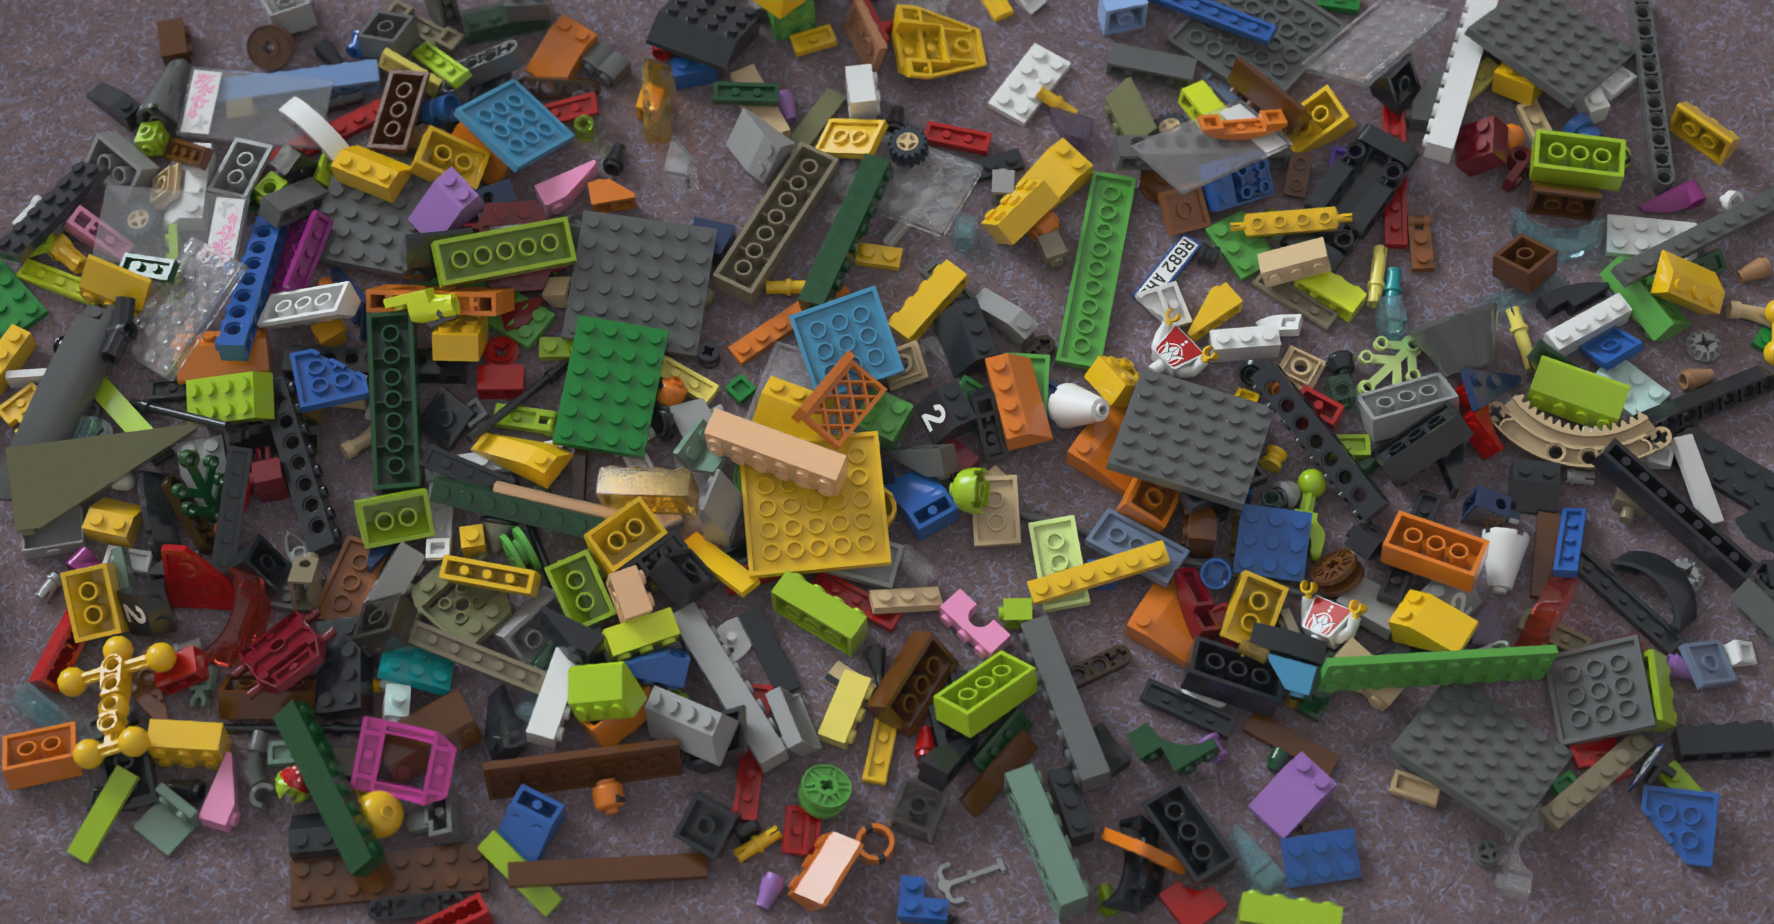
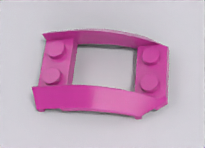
(370, 753)

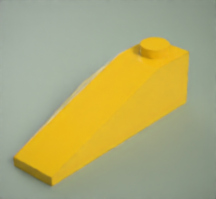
(528, 458)

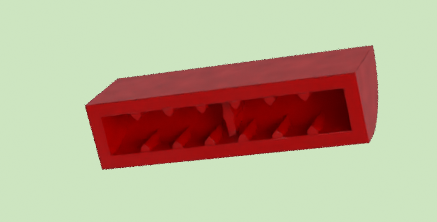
(58, 655)
(469, 911)

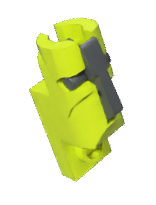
(426, 306)

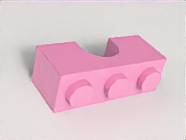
(985, 640)

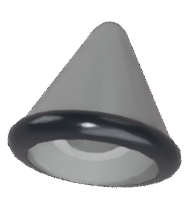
(494, 528)

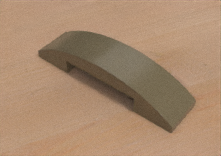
(443, 38)

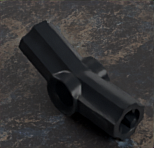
(120, 331)

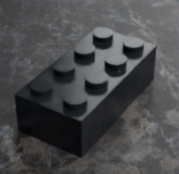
(345, 676)
(1227, 677)

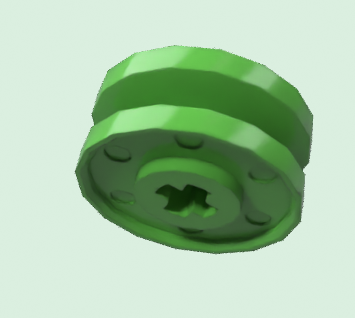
(519, 550)
(824, 791)

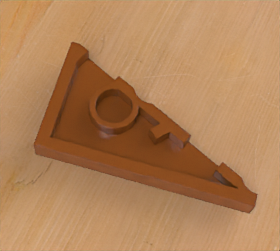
(146, 694)

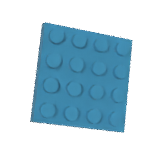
(514, 125)
(846, 324)

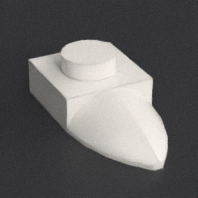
(1288, 324)

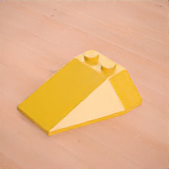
(933, 44)

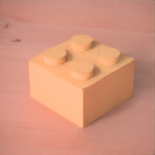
(629, 594)

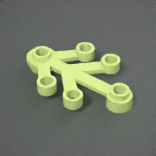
(1390, 362)

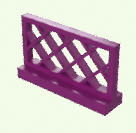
(301, 253)

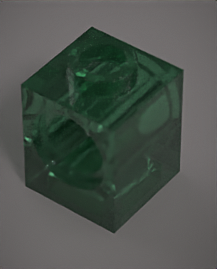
(1341, 384)

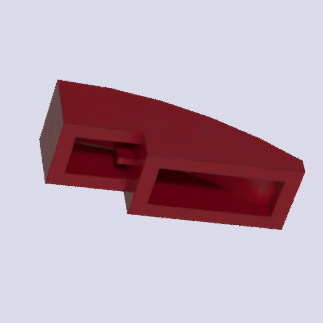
(1196, 604)

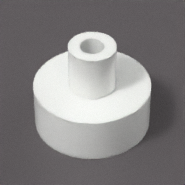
(1731, 199)

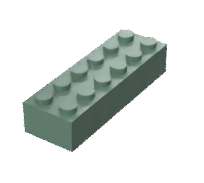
(1046, 842)

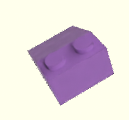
(446, 204)
(1293, 796)

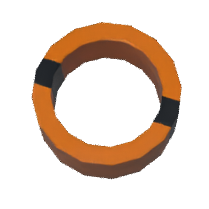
(877, 859)

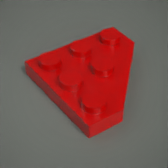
(194, 581)

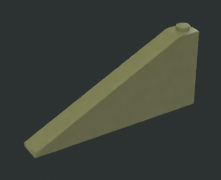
(64, 474)

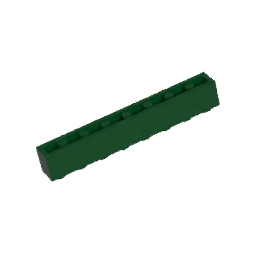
(847, 232)
(487, 502)
(330, 788)

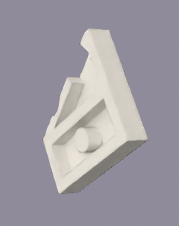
(1161, 298)

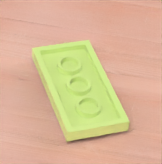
(1054, 550)

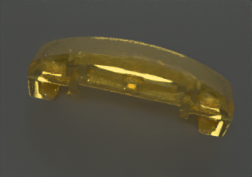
(656, 101)

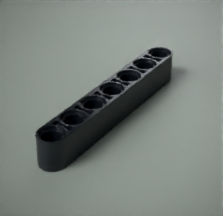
(1710, 399)

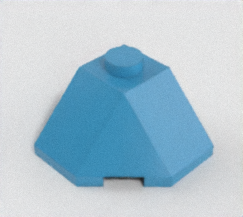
(1294, 675)

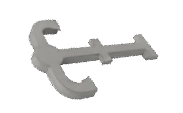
(945, 885)

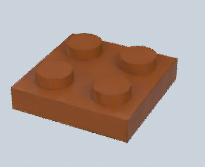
(1184, 211)

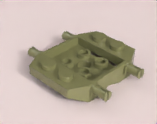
(484, 615)

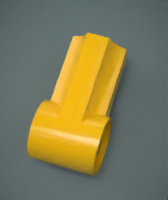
(67, 254)

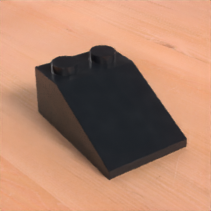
(736, 749)
(142, 766)

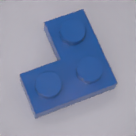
(915, 907)

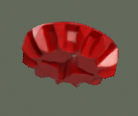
(501, 343)

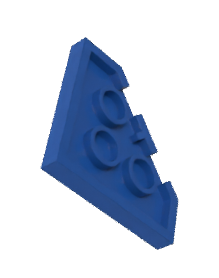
(325, 381)
(1685, 821)

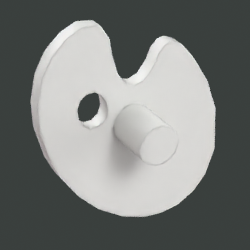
(734, 637)

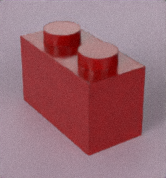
(501, 381)
(188, 670)

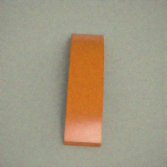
(1243, 129)

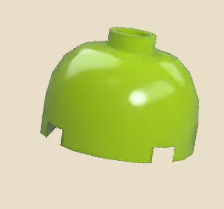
(971, 490)

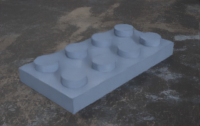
(1119, 534)

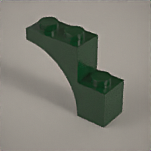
(1182, 757)

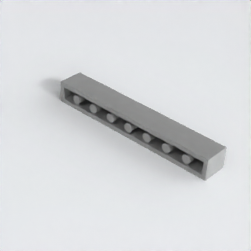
(728, 685)

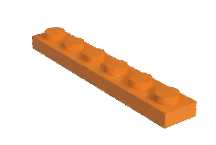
(768, 333)

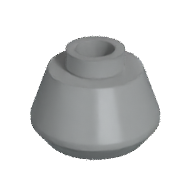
(1289, 492)

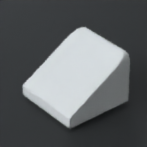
(1740, 653)

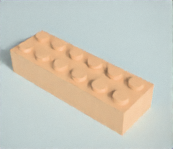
(776, 453)

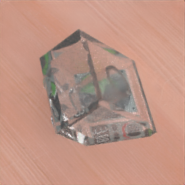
(680, 171)

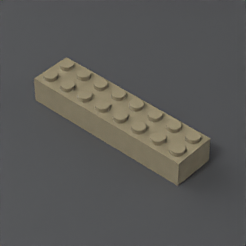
(776, 224)

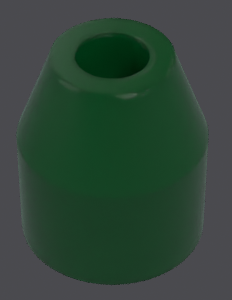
(1277, 760)

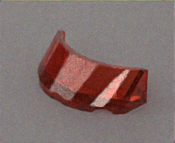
(1548, 611)
(247, 619)

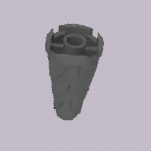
(167, 97)

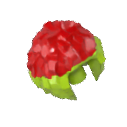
(291, 783)

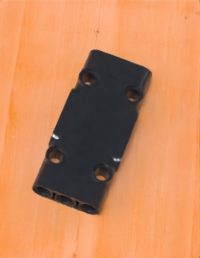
(1358, 187)

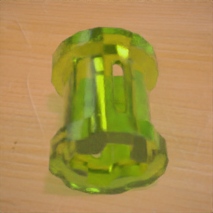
(587, 129)

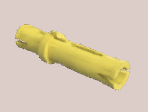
(1376, 284)
(1519, 331)

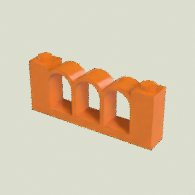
(472, 300)

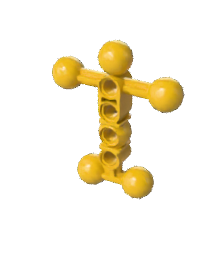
(114, 707)

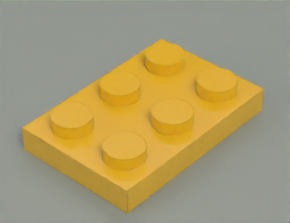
(852, 137)

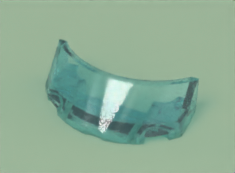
(1568, 242)

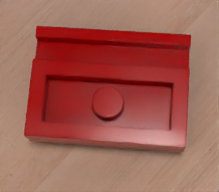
(799, 832)

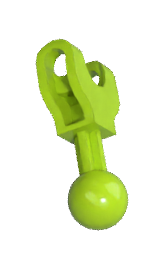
(1312, 485)

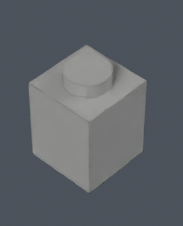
(1002, 184)

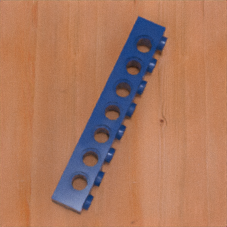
(252, 291)

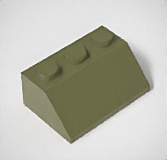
(1128, 111)

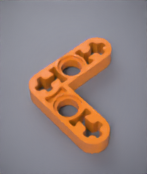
(1143, 849)

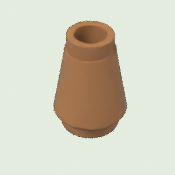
(1755, 270)
(1695, 378)

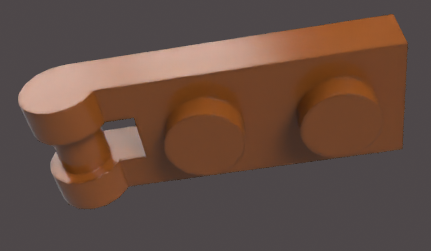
(1420, 244)

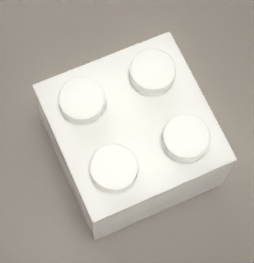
(862, 92)

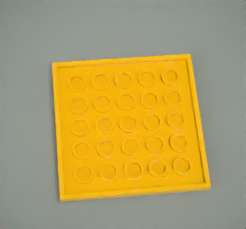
(814, 532)

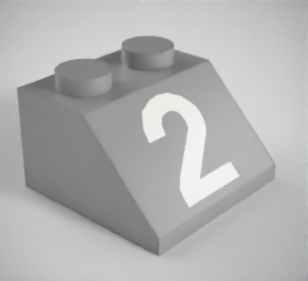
(1459, 599)

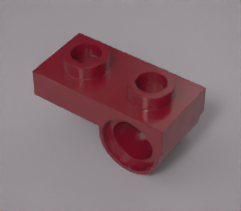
(1517, 168)

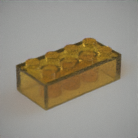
(660, 488)

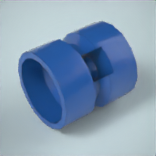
(440, 110)
(1582, 124)
(1216, 572)

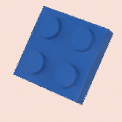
(1611, 348)

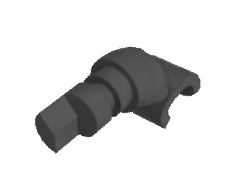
(252, 771)

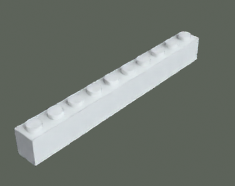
(1456, 85)

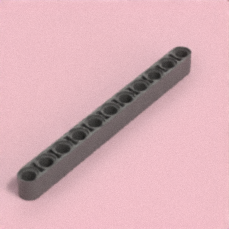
(1651, 96)

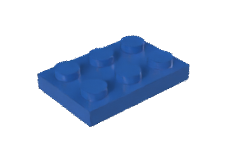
(1320, 858)

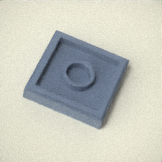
(1708, 664)

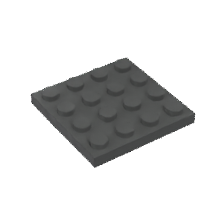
(1600, 691)

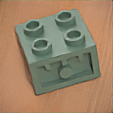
(693, 451)
(168, 821)

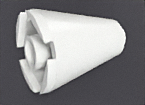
(1076, 406)
(1504, 557)

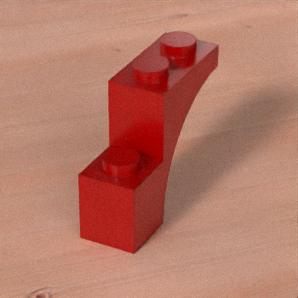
(1484, 438)

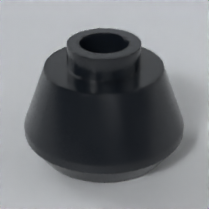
(1341, 362)
(1248, 369)

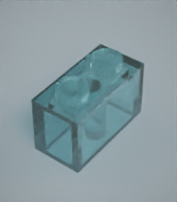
(1390, 317)

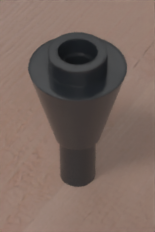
(876, 660)

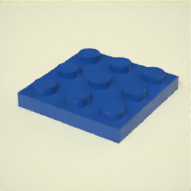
(1272, 542)

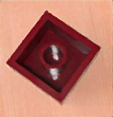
(1481, 146)

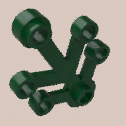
(190, 460)

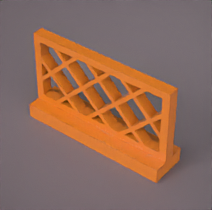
(823, 392)

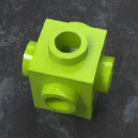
(152, 138)

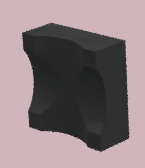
(1114, 755)

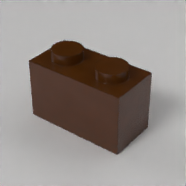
(174, 40)

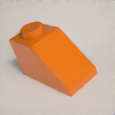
(610, 197)

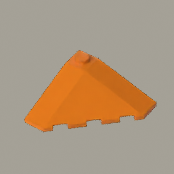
(1093, 448)
(1160, 624)

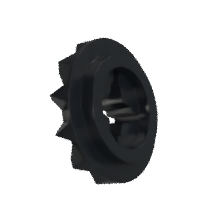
(663, 422)

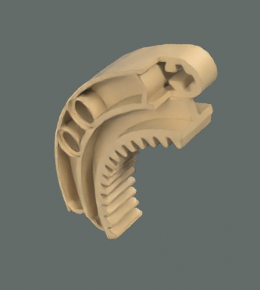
(1540, 436)

